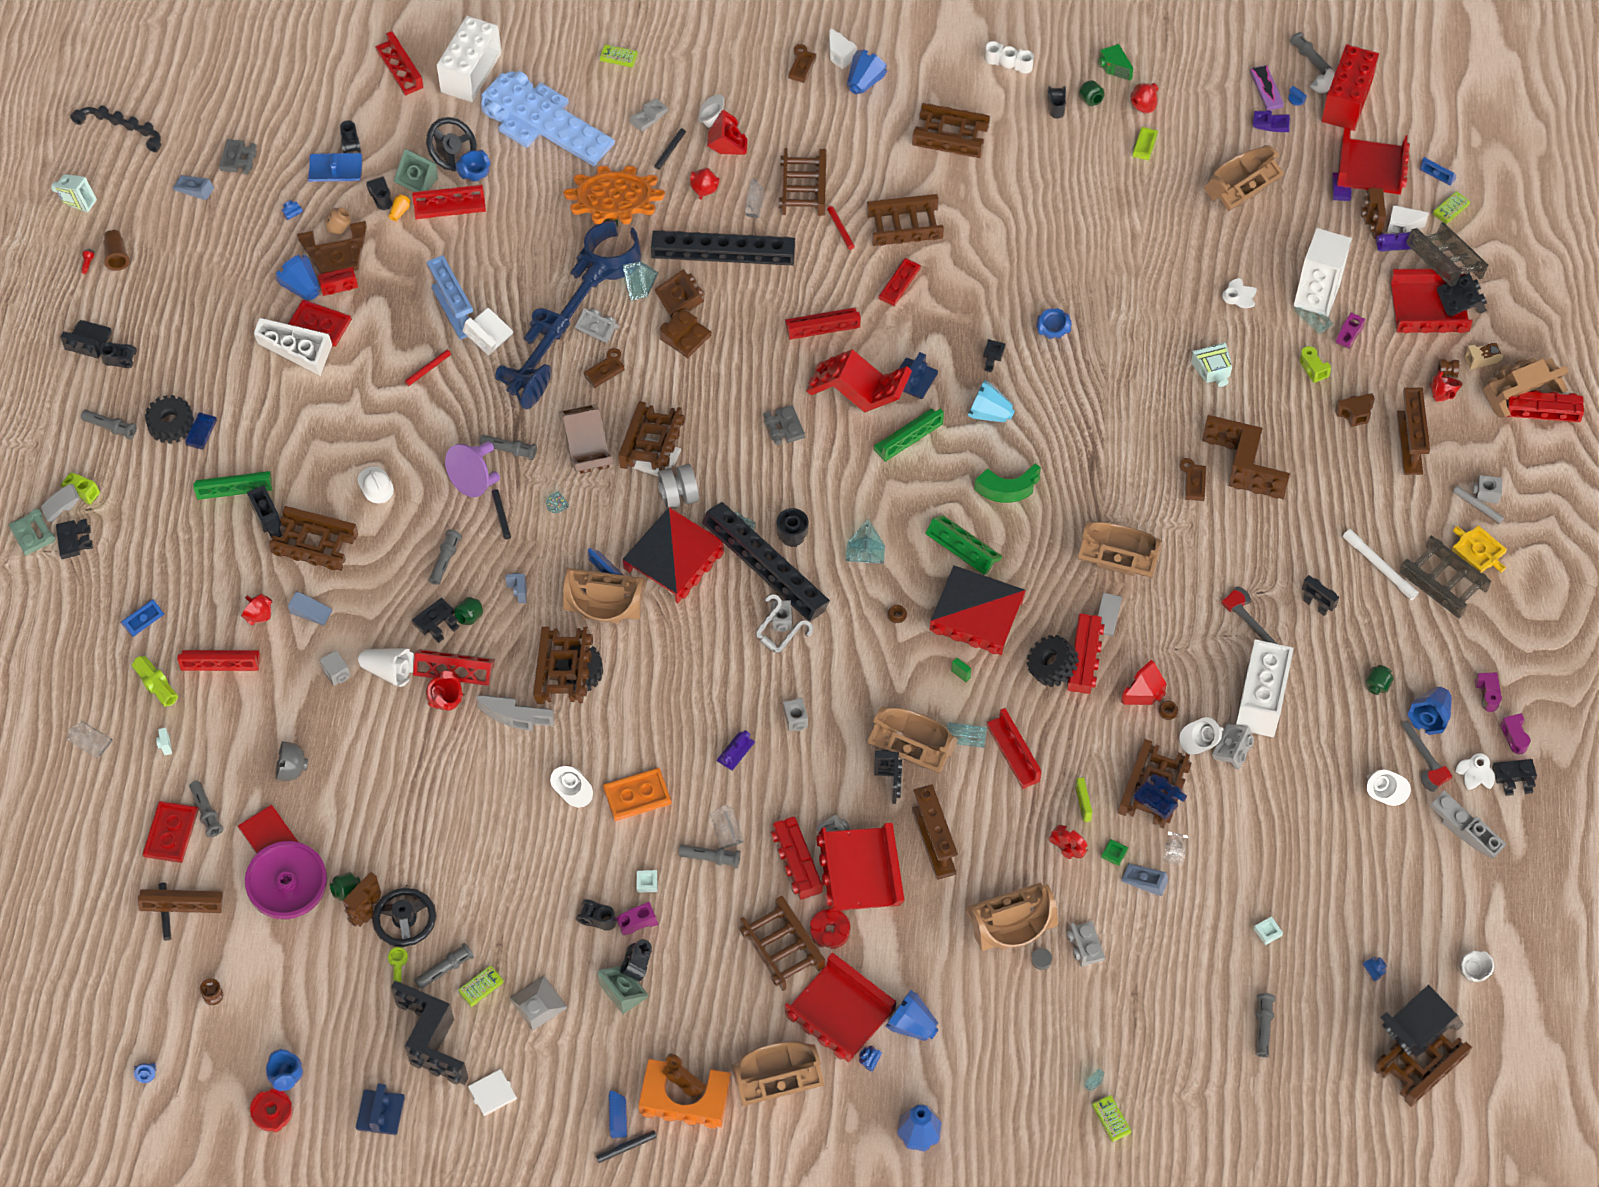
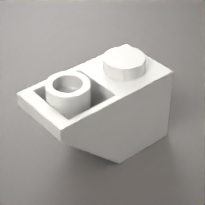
(840, 49)
(1406, 219)

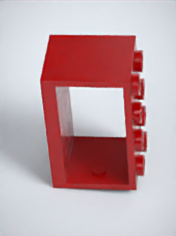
(1350, 87)

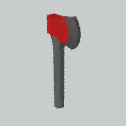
(1235, 603)
(1438, 775)

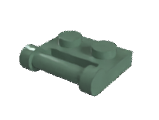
(26, 536)

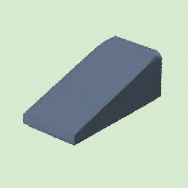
(194, 186)
(309, 609)
(1145, 879)

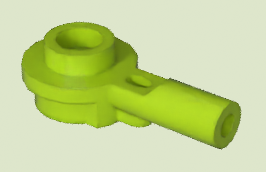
(397, 958)

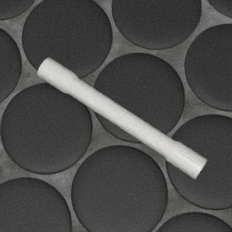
(1403, 585)

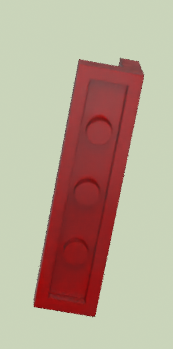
(404, 64)
(449, 204)
(823, 323)
(219, 660)
(453, 660)
(1014, 749)

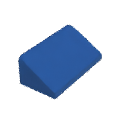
(1437, 171)
(602, 562)
(142, 618)
(617, 1115)

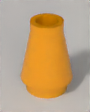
(399, 206)

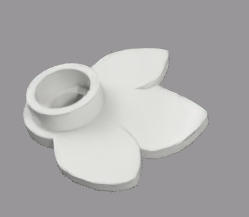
(1240, 294)
(1475, 774)

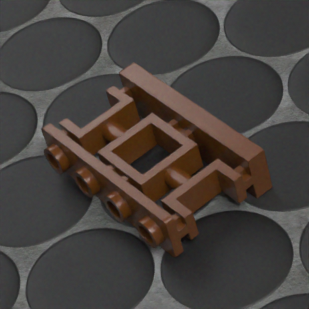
(949, 141)
(638, 430)
(316, 525)
(547, 665)
(1138, 778)
(1435, 1071)

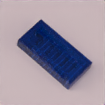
(201, 431)

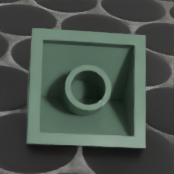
(416, 172)
(621, 989)

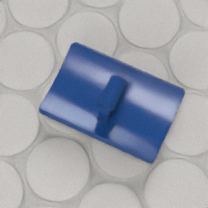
(335, 167)

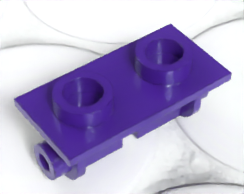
(1392, 242)
(736, 750)

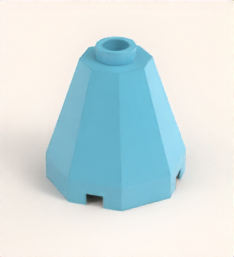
(991, 404)

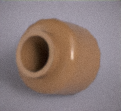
(337, 220)

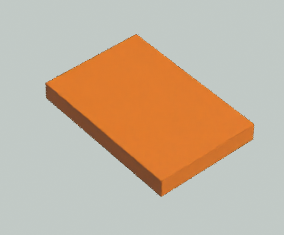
(637, 794)

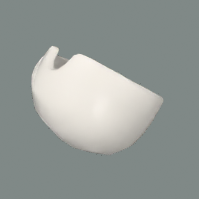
(1323, 82)
(1477, 966)

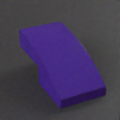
(1275, 123)
(1340, 193)

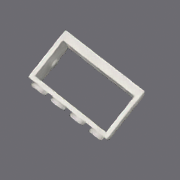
(469, 59)
(1322, 272)
(1264, 687)

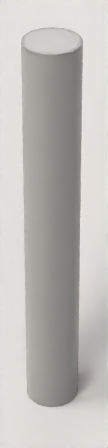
(1478, 504)

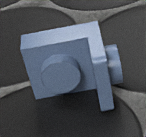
(519, 586)

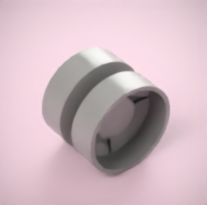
(673, 487)

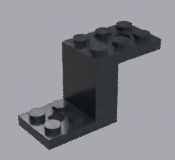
(1421, 1022)
(429, 1033)

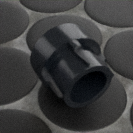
(792, 526)

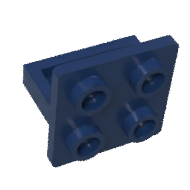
(920, 377)
(380, 1111)

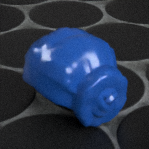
(473, 165)
(1053, 323)
(283, 1069)

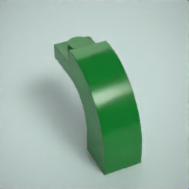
(1007, 490)

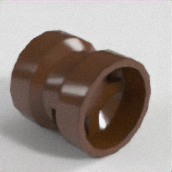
(1449, 368)
(211, 987)

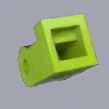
(1313, 365)
(85, 487)

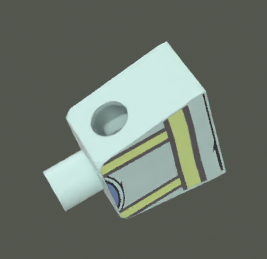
(75, 192)
(1213, 363)

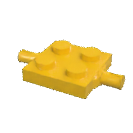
(1479, 549)

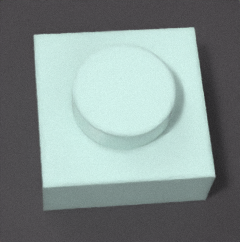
(163, 741)
(647, 881)
(1268, 930)

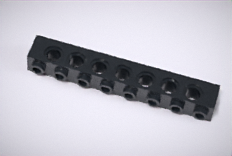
(723, 247)
(765, 561)

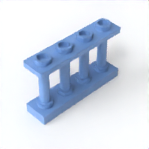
(450, 294)

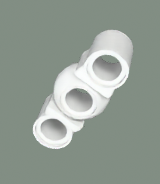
(1009, 57)

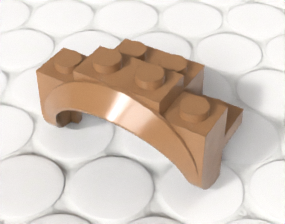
(1244, 177)
(1522, 378)
(1120, 548)
(604, 595)
(914, 737)
(1011, 919)
(777, 1071)

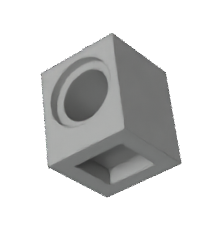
(1494, 485)
(782, 624)
(335, 668)
(795, 707)

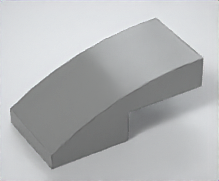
(649, 115)
(60, 501)
(1109, 612)

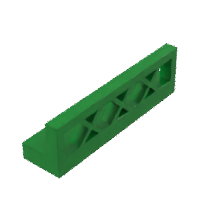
(909, 434)
(231, 485)
(962, 544)

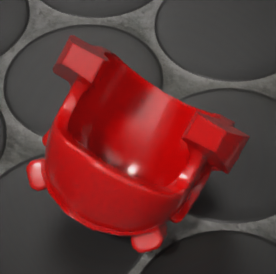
(444, 691)

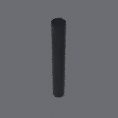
(669, 149)
(501, 514)
(165, 918)
(626, 1146)

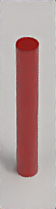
(840, 227)
(425, 369)

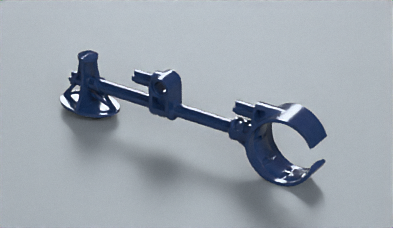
(555, 324)

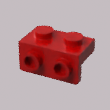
(338, 281)

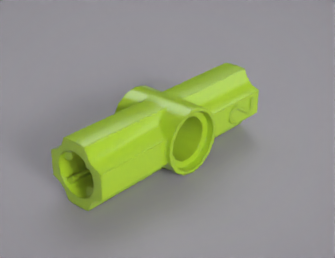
(154, 681)

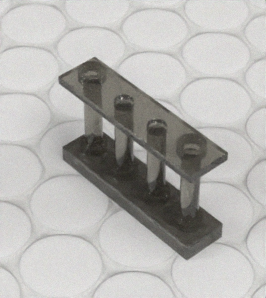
(1439, 262)
(1434, 589)

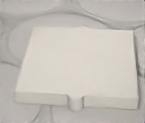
(492, 1092)

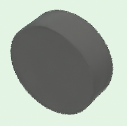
(1041, 959)

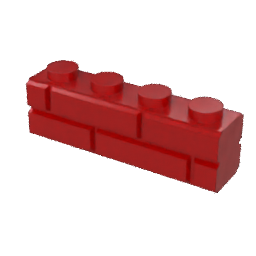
(1547, 406)
(1087, 646)
(797, 858)

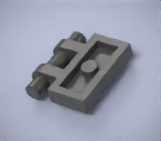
(232, 156)
(789, 422)

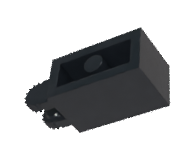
(265, 511)

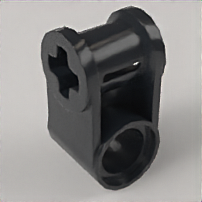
(1057, 101)
(349, 136)
(380, 193)
(117, 354)
(593, 914)
(636, 959)

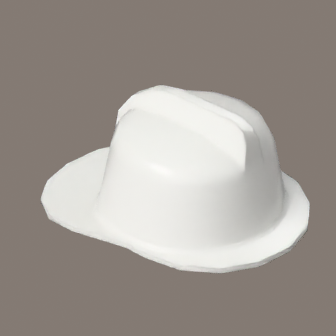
(711, 109)
(375, 484)
(1200, 735)
(572, 786)
(1388, 787)

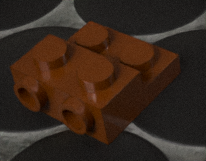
(1374, 210)
(680, 293)
(684, 333)
(359, 902)

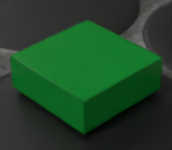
(961, 669)
(1114, 852)

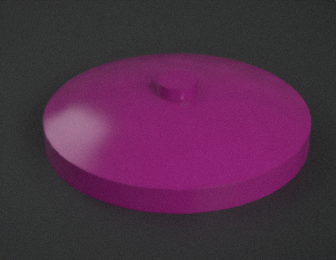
(285, 880)

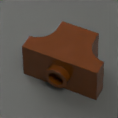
(1356, 409)

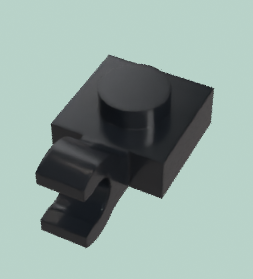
(993, 351)

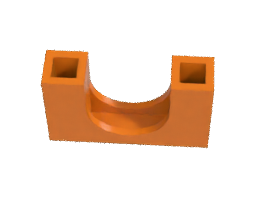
(707, 1111)

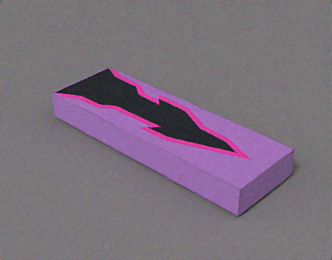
(1266, 88)

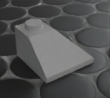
(538, 1003)

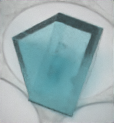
(638, 279)
(866, 546)

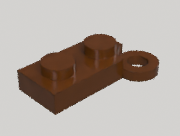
(802, 64)
(605, 369)
(1194, 480)
(682, 1077)

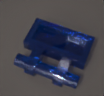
(1156, 800)

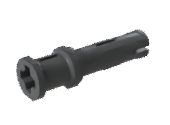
(1306, 48)
(116, 426)
(516, 448)
(447, 550)
(208, 816)
(719, 856)
(452, 961)
(1264, 1017)

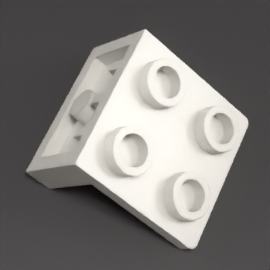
(487, 331)

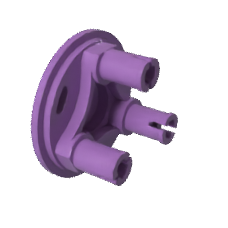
(468, 469)

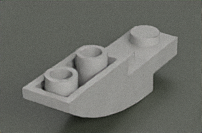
(508, 713)
(1466, 827)

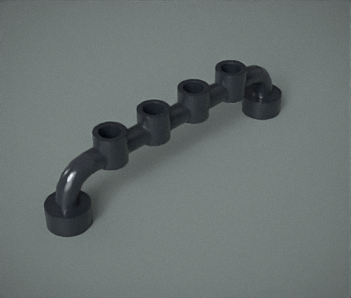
(116, 118)

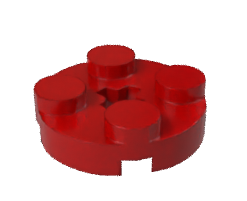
(1071, 843)
(830, 939)
(275, 1121)

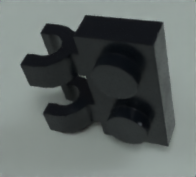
(68, 538)
(1319, 592)
(433, 616)
(1515, 771)

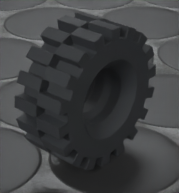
(169, 430)
(595, 667)
(1060, 668)

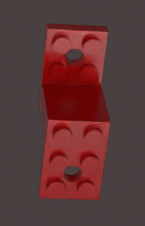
(858, 381)

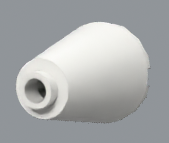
(388, 664)

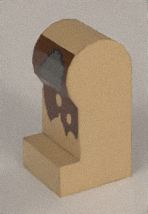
(1483, 355)

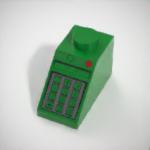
(1115, 62)

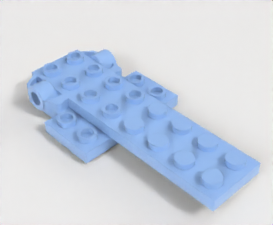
(540, 111)

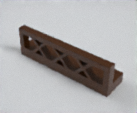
(180, 901)

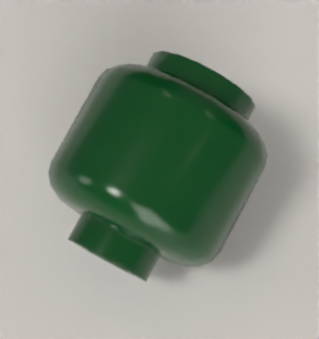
(1091, 93)
(468, 611)
(1379, 679)
(343, 885)

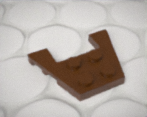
(337, 254)

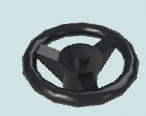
(448, 144)
(404, 916)

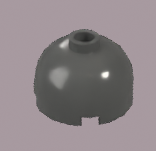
(290, 762)

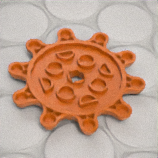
(614, 194)

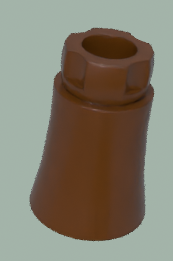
(115, 251)

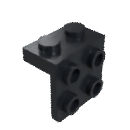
(1462, 296)
(86, 338)
(889, 764)

